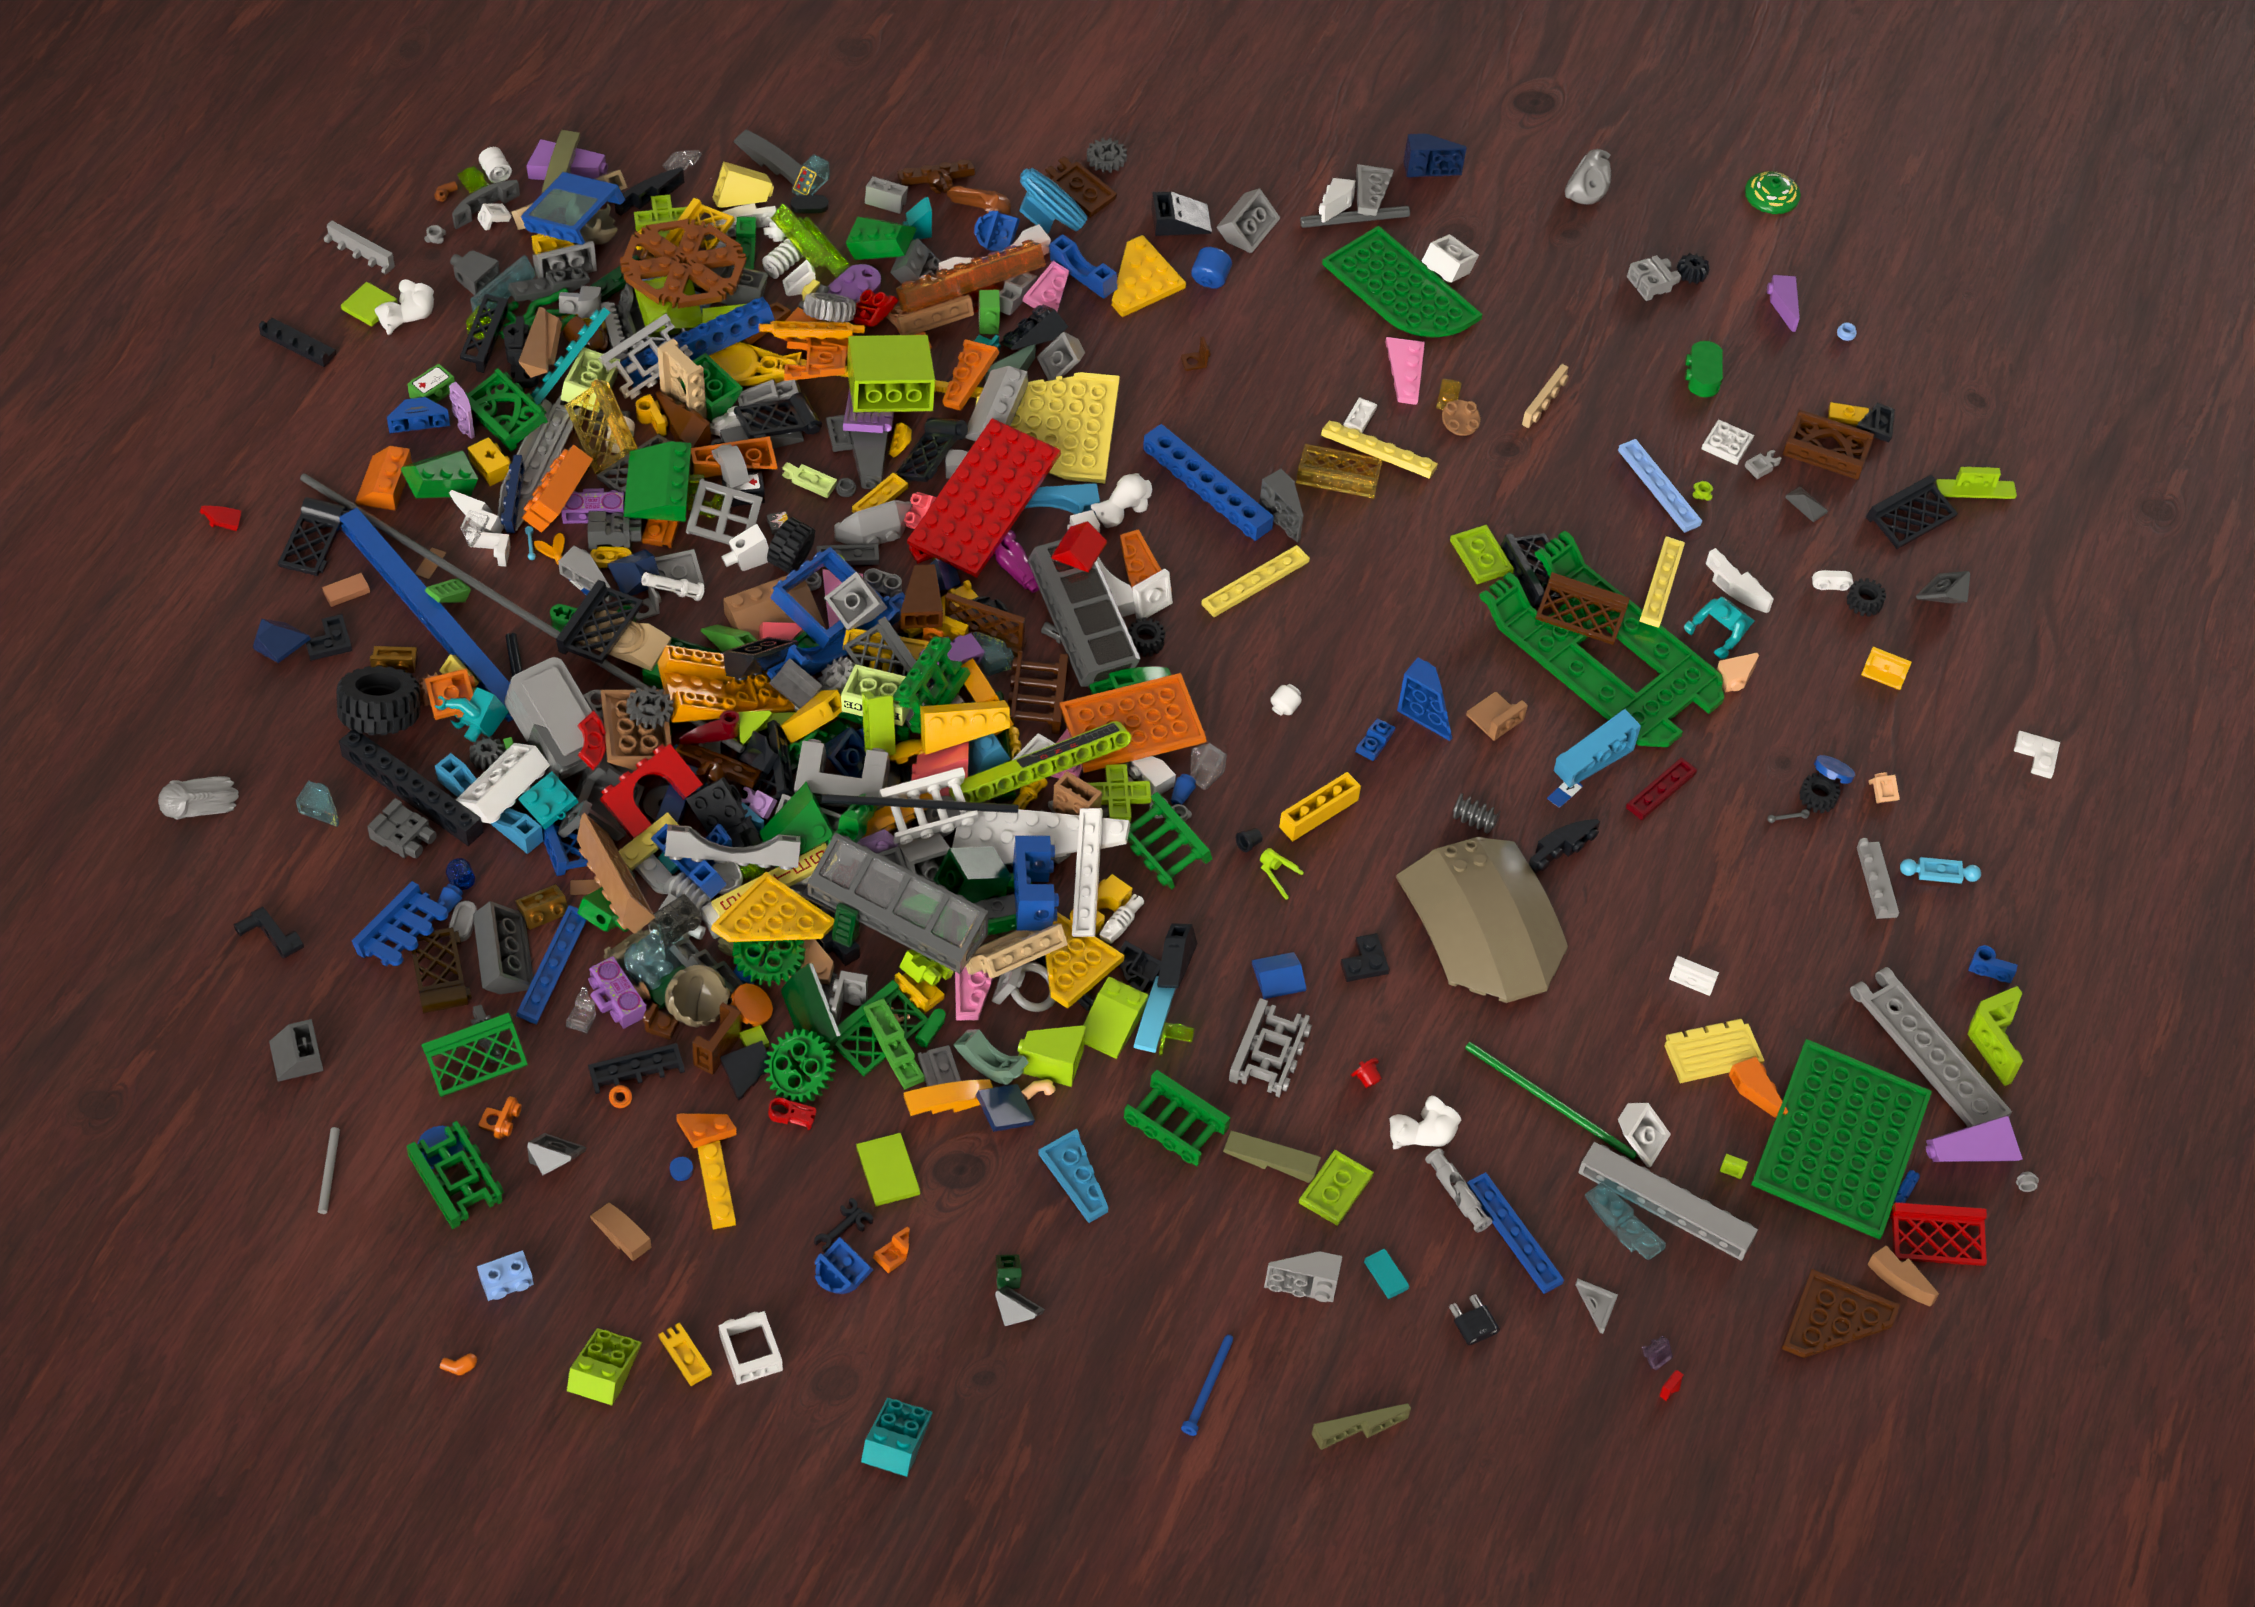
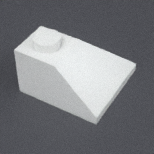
(1643, 1131)

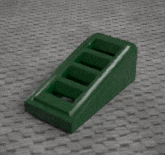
(845, 929)

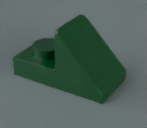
(1008, 1271)

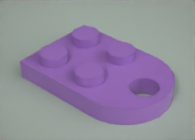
(853, 283)

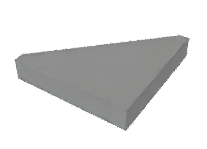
(1598, 1302)

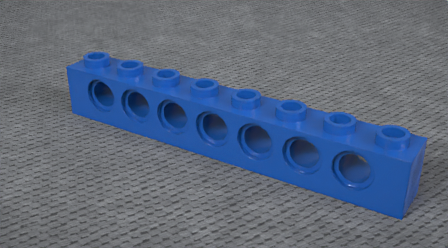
(729, 329)
(1208, 482)

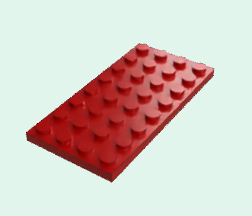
(984, 497)

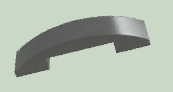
(489, 194)

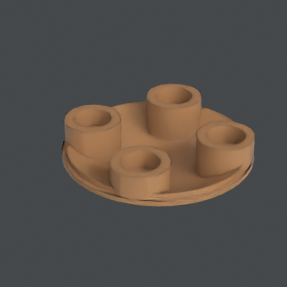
(1461, 417)

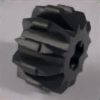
(1693, 268)

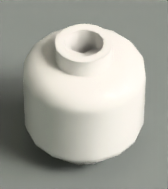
(1286, 700)

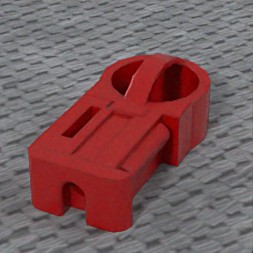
(797, 1113)

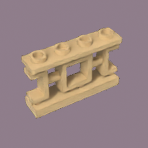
(1015, 950)

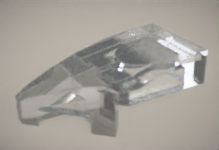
(682, 159)
(474, 526)
(583, 1012)

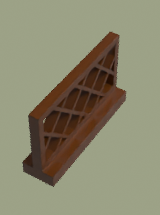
(1590, 594)
(1013, 636)

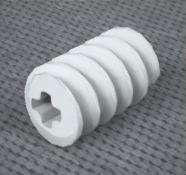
(781, 259)
(678, 885)

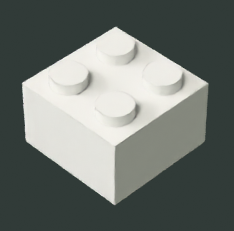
(1450, 258)

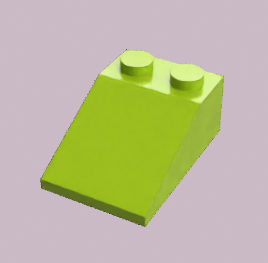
(1114, 1017)

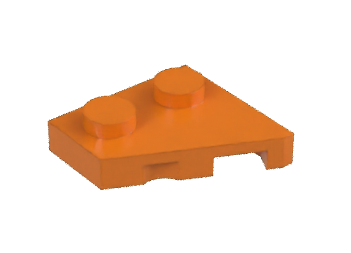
(706, 1128)

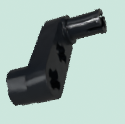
(260, 918)

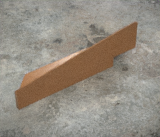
(541, 343)

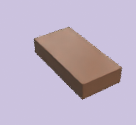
(346, 589)

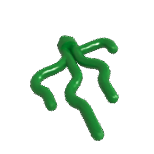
(529, 316)

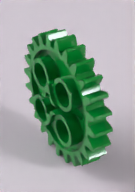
(786, 960)
(815, 1052)

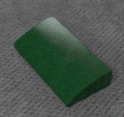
(809, 1005)

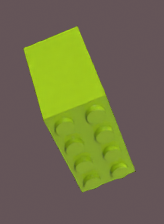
(890, 373)

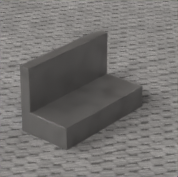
(795, 684)

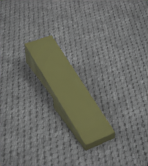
(1265, 1153)
(1370, 1423)

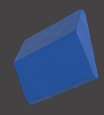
(1279, 975)

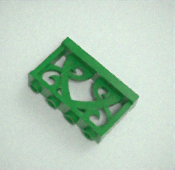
(505, 433)

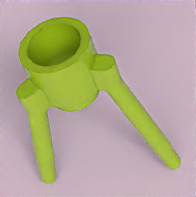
(1273, 860)

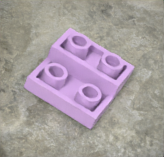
(461, 409)

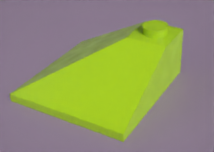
(681, 318)

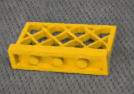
(695, 211)

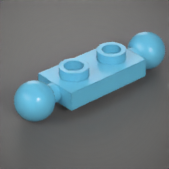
(1940, 870)

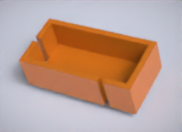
(556, 487)

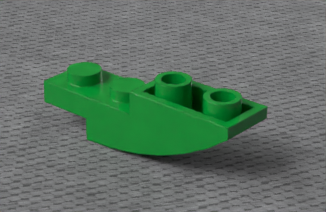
(1128, 677)

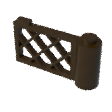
(442, 993)

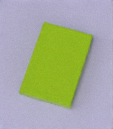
(1481, 554)
(888, 1169)
(1336, 1187)

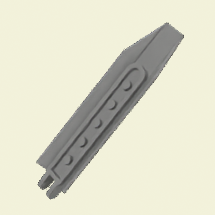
(539, 452)

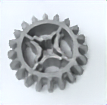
(829, 307)

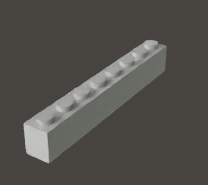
(1668, 1201)

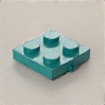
(548, 800)

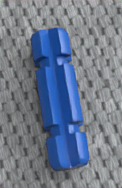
(1907, 1186)

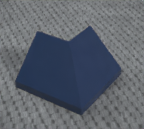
(630, 569)
(278, 639)
(846, 753)

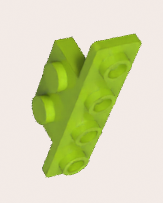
(1977, 483)

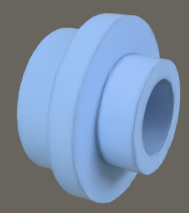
(1846, 331)

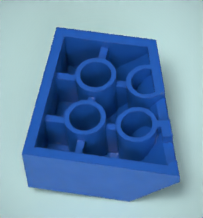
(1423, 698)

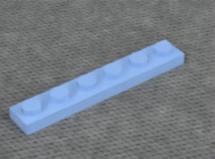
(1660, 485)

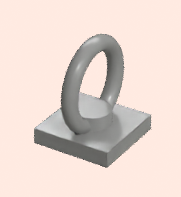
(1012, 980)

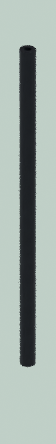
(919, 803)

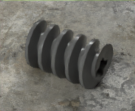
(1475, 814)

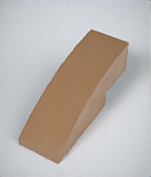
(621, 1231)
(1903, 1276)

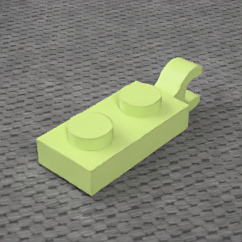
(810, 479)

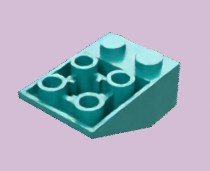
(896, 1437)

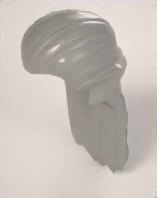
(198, 797)

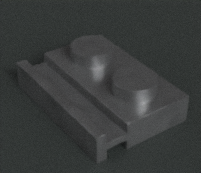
(938, 1066)

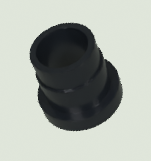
(1248, 839)

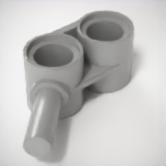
(884, 582)

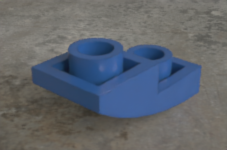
(1375, 739)

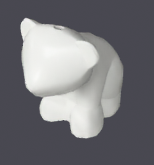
(415, 304)
(1130, 492)
(1435, 1130)

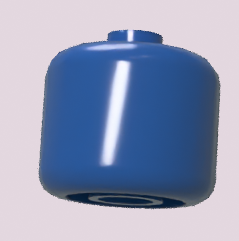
(1211, 267)

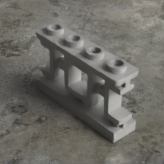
(638, 344)
(1253, 1042)

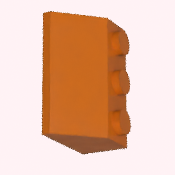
(384, 479)

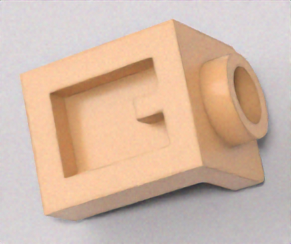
(1885, 787)

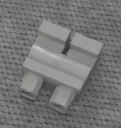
(1652, 276)

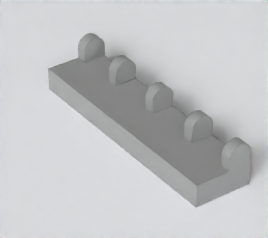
(360, 246)
(1877, 879)

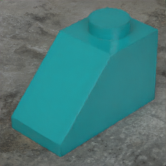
(921, 218)

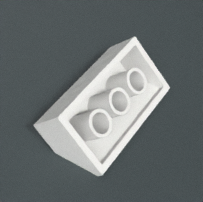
(504, 782)

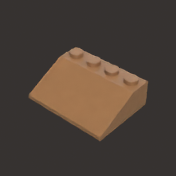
(754, 606)
(624, 739)

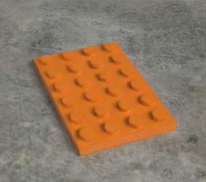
(1154, 713)

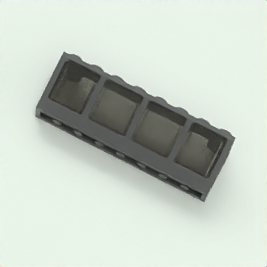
(1084, 616)

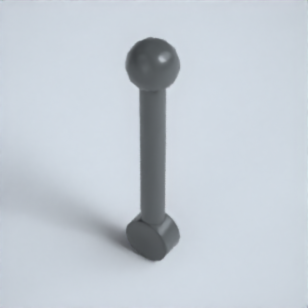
(1804, 814)

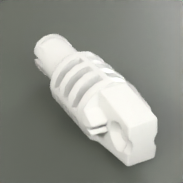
(1121, 919)

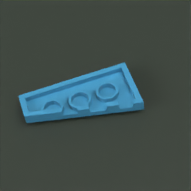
(1072, 1169)

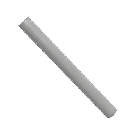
(328, 1170)

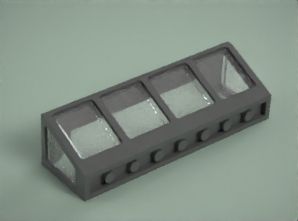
(899, 903)

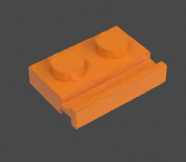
(660, 532)

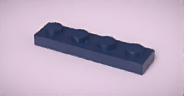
(514, 489)

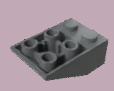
(1282, 501)

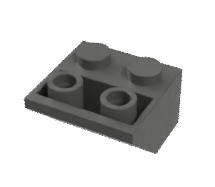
(915, 263)
(296, 1051)

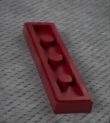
(1661, 788)

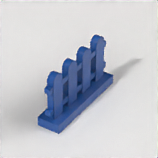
(391, 918)

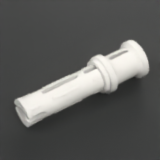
(680, 587)

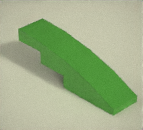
(892, 1041)

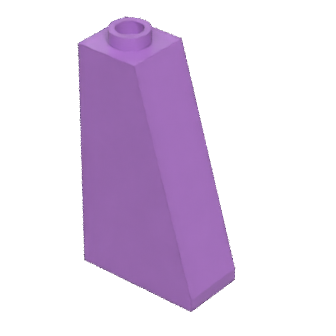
(585, 163)
(1978, 1143)

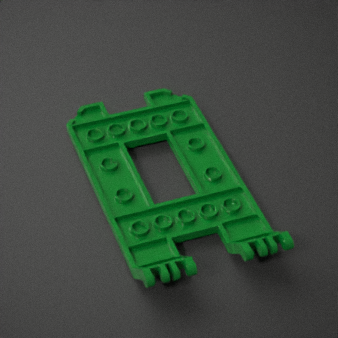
(1682, 672)

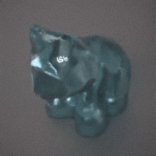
(647, 960)

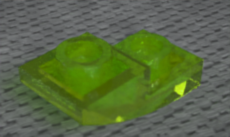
(472, 179)

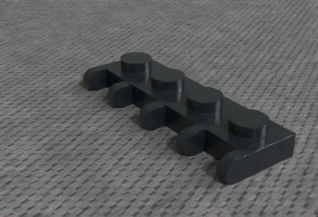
(635, 1066)

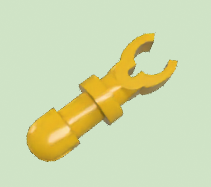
(1015, 744)

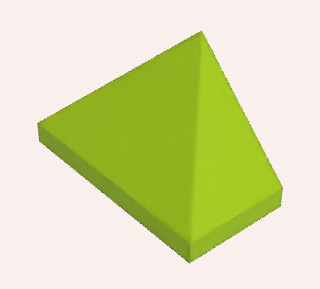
(750, 722)

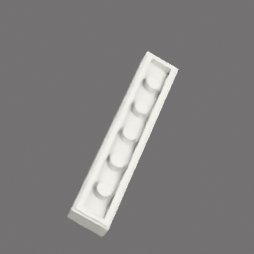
(1087, 872)

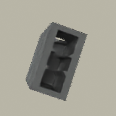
(475, 270)

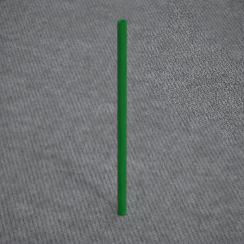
(1567, 1111)

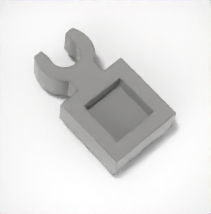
(1762, 465)

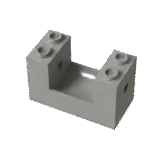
(812, 768)

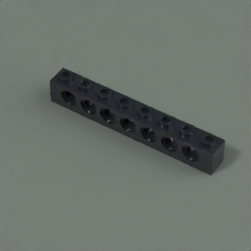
(411, 787)

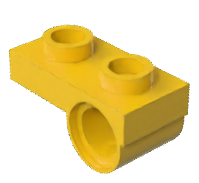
(649, 412)

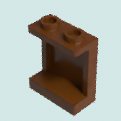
(708, 1053)

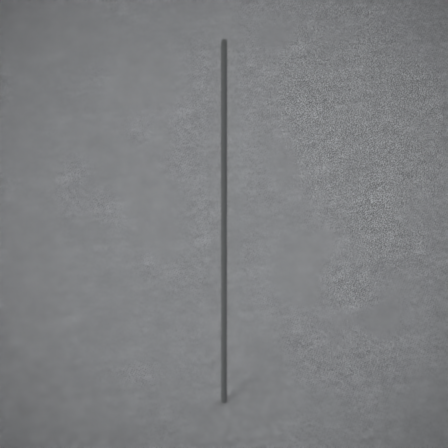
(483, 589)

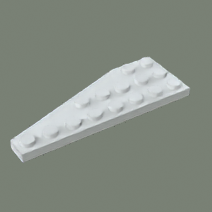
(1000, 830)

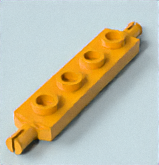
(806, 329)

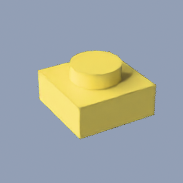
(810, 288)

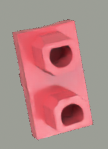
(921, 504)

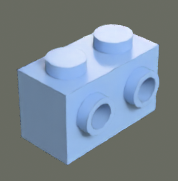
(505, 1276)

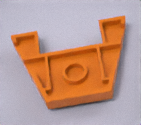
(822, 359)

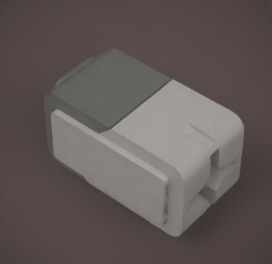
(548, 712)

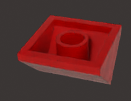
(1080, 547)

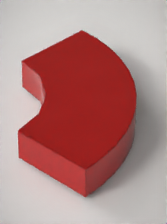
(594, 740)

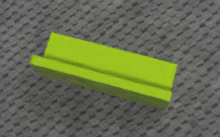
(878, 722)

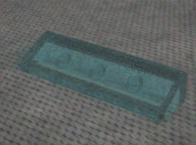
(519, 271)

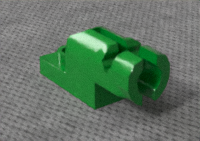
(854, 821)

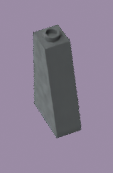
(869, 456)

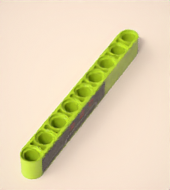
(1044, 762)

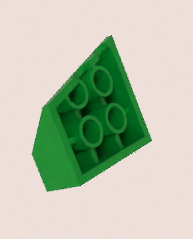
(879, 238)

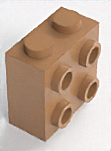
(1073, 793)

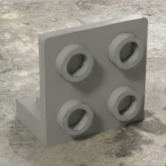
(850, 989)

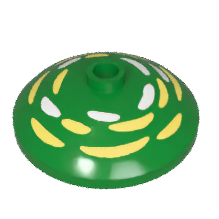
(1772, 192)

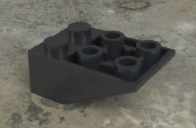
(1179, 215)
(1040, 327)

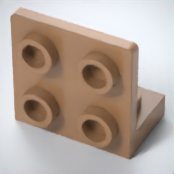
(1496, 715)

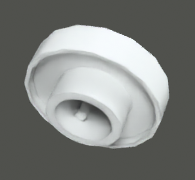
(774, 232)

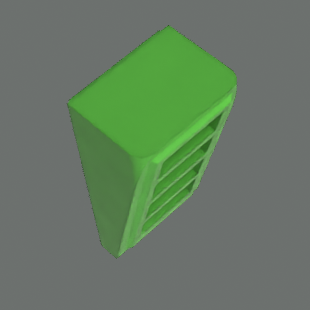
(449, 591)

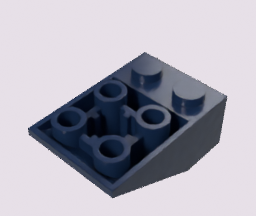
(1432, 156)

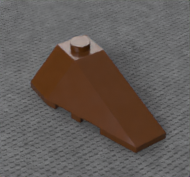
(684, 424)

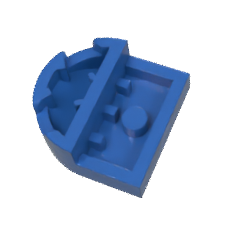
(996, 230)
(841, 1268)

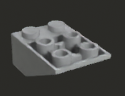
(1305, 1275)

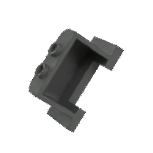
(589, 794)

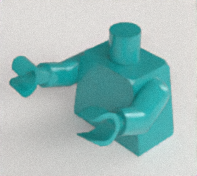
(1729, 616)
(481, 713)

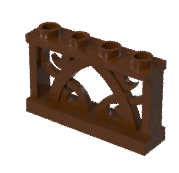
(1836, 460)

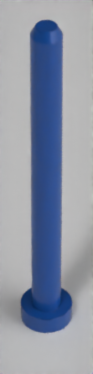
(1190, 1427)

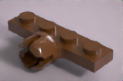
(937, 176)
(714, 766)

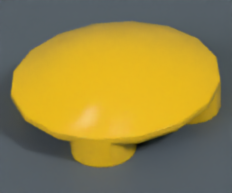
(906, 749)

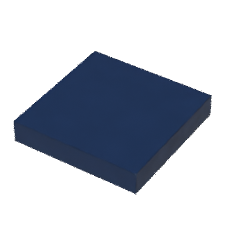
(1005, 1107)

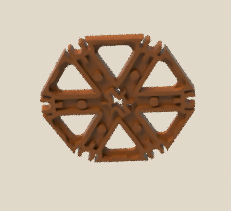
(670, 259)

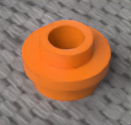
(620, 1089)

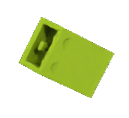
(603, 1366)

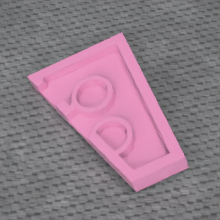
(1048, 287)

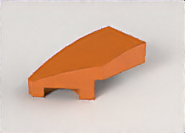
(895, 1252)

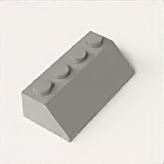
(998, 399)

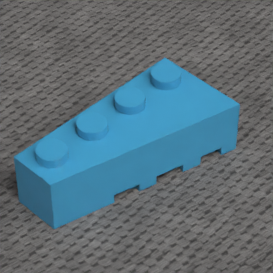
(1598, 749)

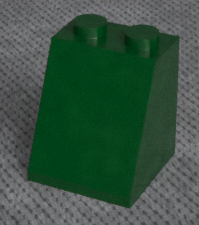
(973, 873)

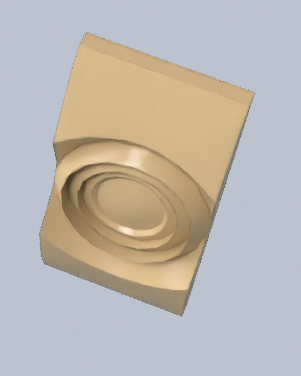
(638, 645)

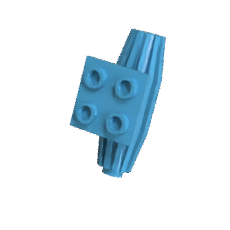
(1047, 202)

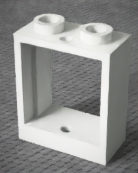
(758, 1367)

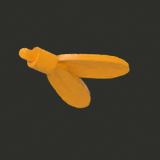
(553, 552)

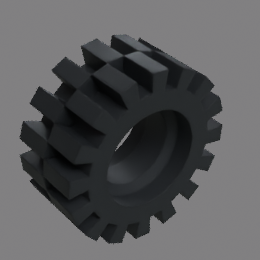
(1866, 588)
(1151, 628)
(1815, 801)

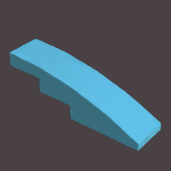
(1154, 1018)

